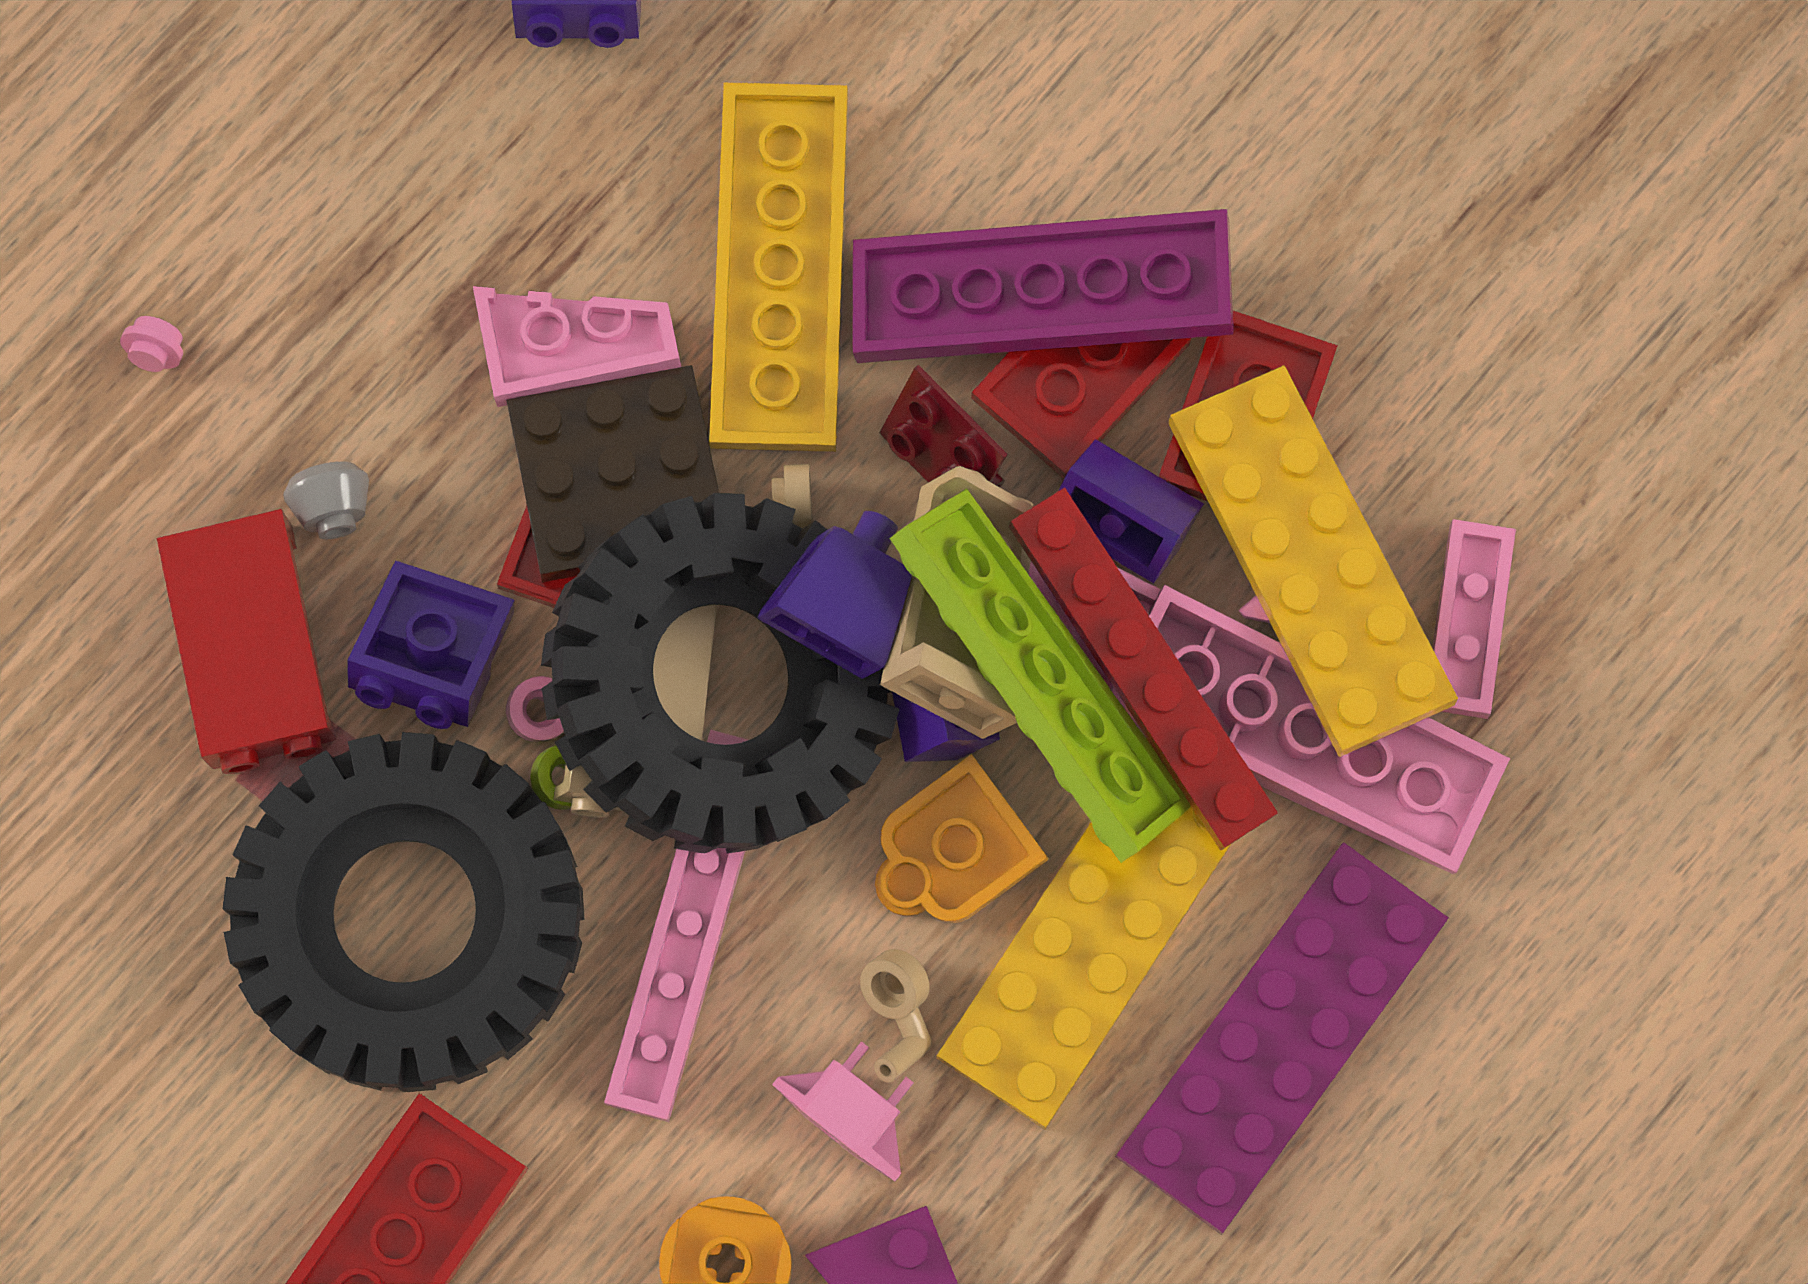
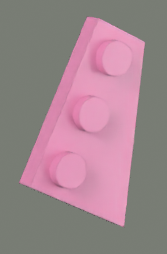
(561, 343)

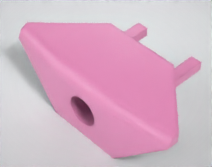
(849, 1111)

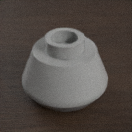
(328, 498)

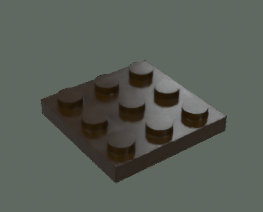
(606, 457)

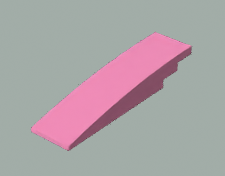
(1409, 789)

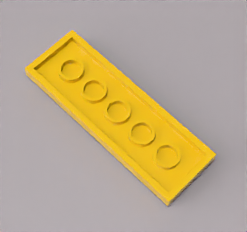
(779, 267)
(1312, 561)
(1078, 965)

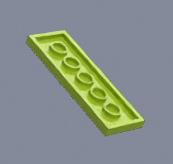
(1041, 674)

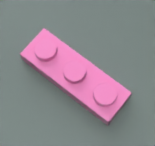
(1473, 612)

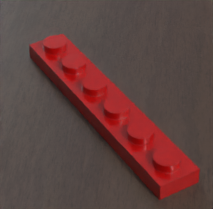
(1142, 669)

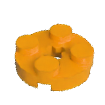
(719, 1223)

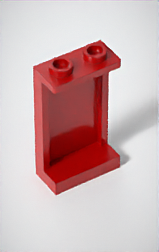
(245, 642)

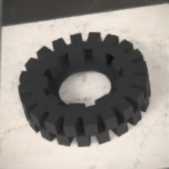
(617, 726)
(426, 1028)

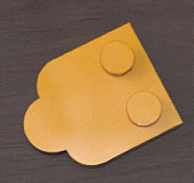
(954, 848)

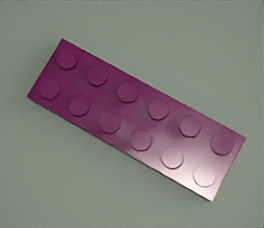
(1042, 286)
(1281, 1038)

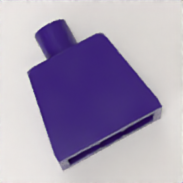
(844, 596)

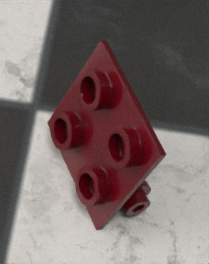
(938, 434)

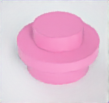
(152, 344)

